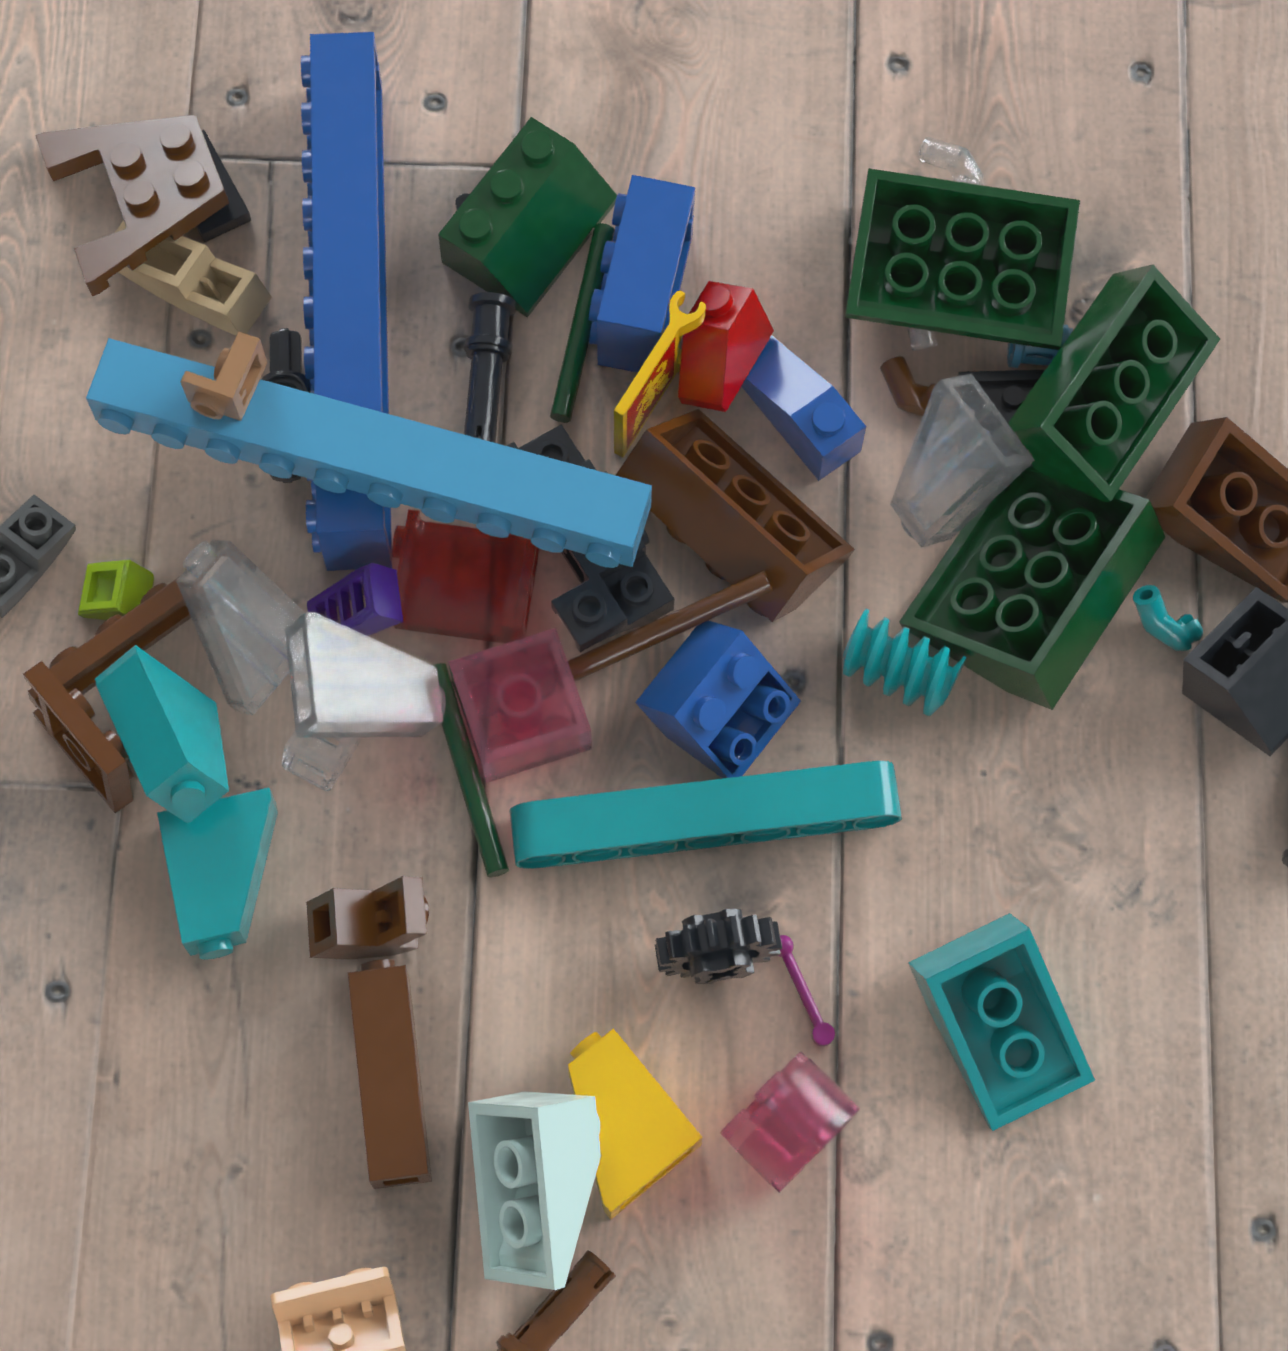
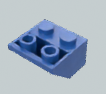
(719, 699)

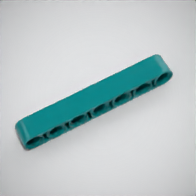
(704, 814)

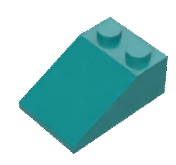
(1002, 1020)

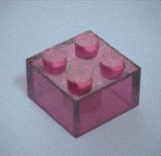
(520, 705)

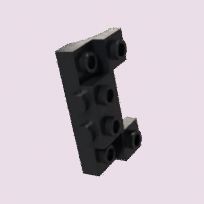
(607, 597)

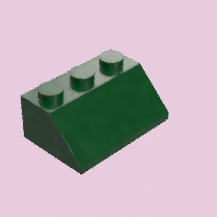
(527, 217)

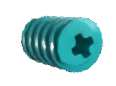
(900, 664)

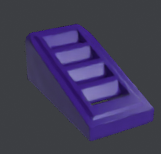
(381, 595)

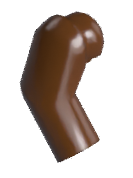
(905, 391)

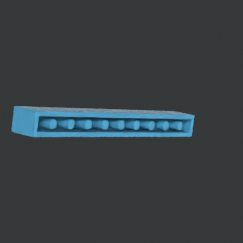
(380, 457)

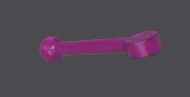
(823, 1032)

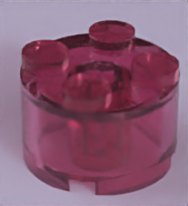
(790, 1121)

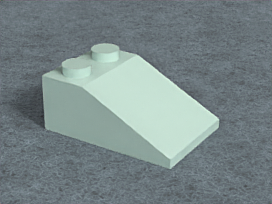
(533, 1182)

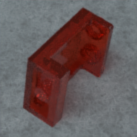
(463, 580)

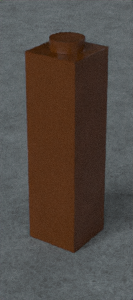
(389, 1075)

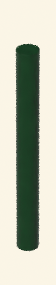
(580, 328)
(470, 780)

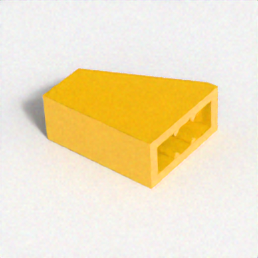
(640, 1125)

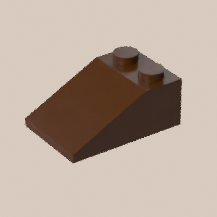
(1227, 503)

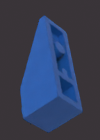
(804, 409)

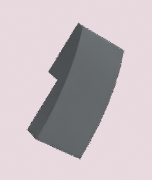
(28, 547)

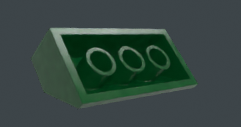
(1113, 382)

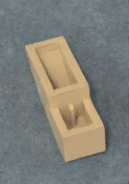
(200, 284)

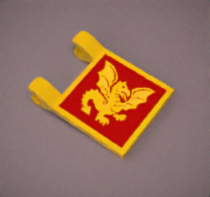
(654, 375)

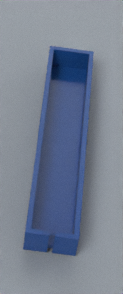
(345, 272)

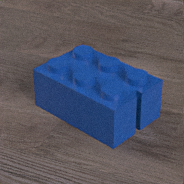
(641, 270)

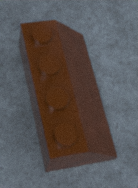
(734, 512)

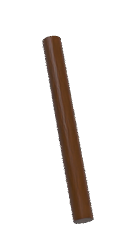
(670, 625)

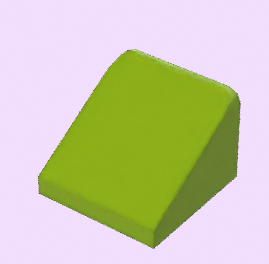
(113, 588)

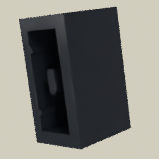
(1243, 671)

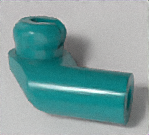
(1157, 622)

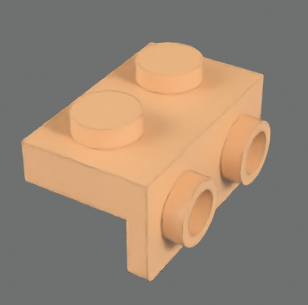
(341, 1314)

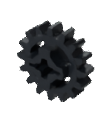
(718, 946)

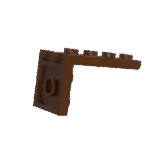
(73, 672)

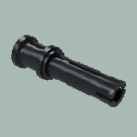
(488, 350)

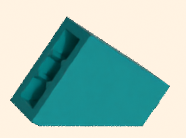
(167, 733)
(218, 869)

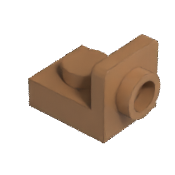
(234, 380)

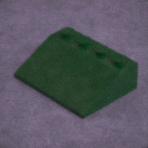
(963, 259)
(1035, 583)

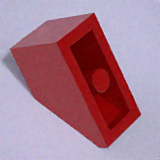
(723, 347)

